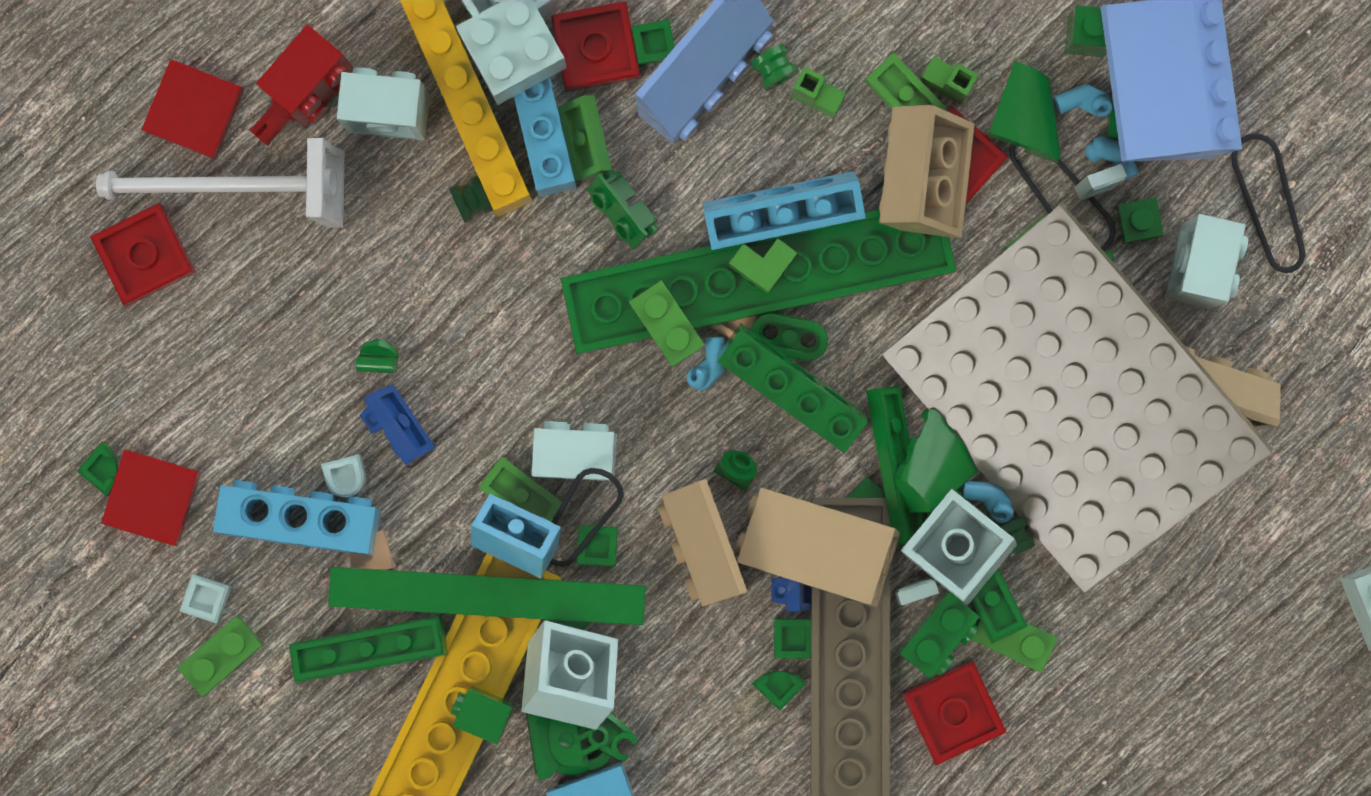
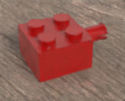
(300, 83)

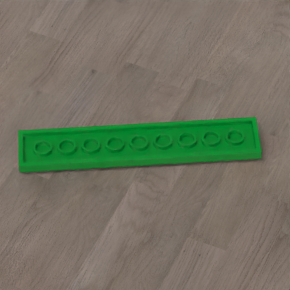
(828, 266)

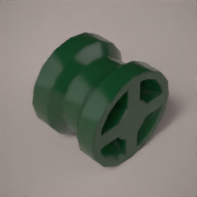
(470, 199)
(1017, 530)

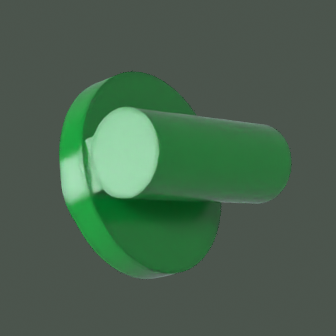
(377, 357)
(737, 468)

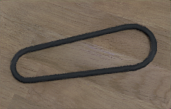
(1075, 180)
(1288, 198)
(580, 476)

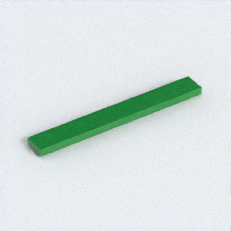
(487, 595)

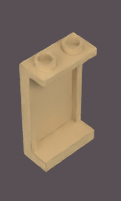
(817, 546)

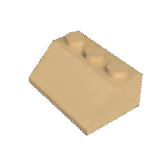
(926, 171)
(1248, 390)
(702, 544)

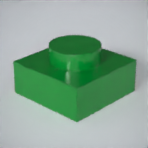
(1139, 220)

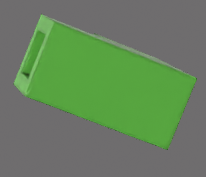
(949, 81)
(817, 94)
(763, 271)

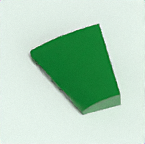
(1027, 113)
(933, 465)

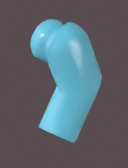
(1085, 97)
(1109, 150)
(708, 370)
(992, 497)

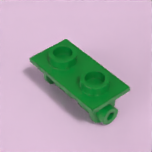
(610, 195)

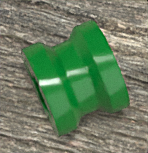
(774, 67)

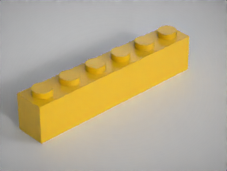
(467, 104)

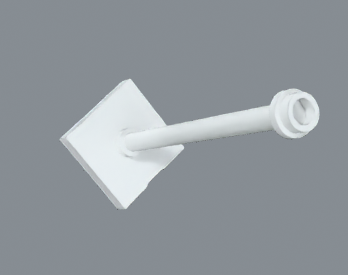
(322, 184)

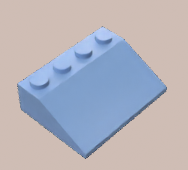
(702, 65)
(1171, 79)

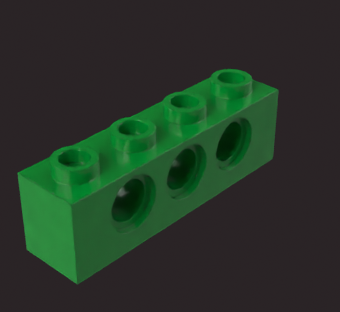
(792, 387)

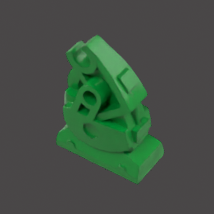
(565, 746)

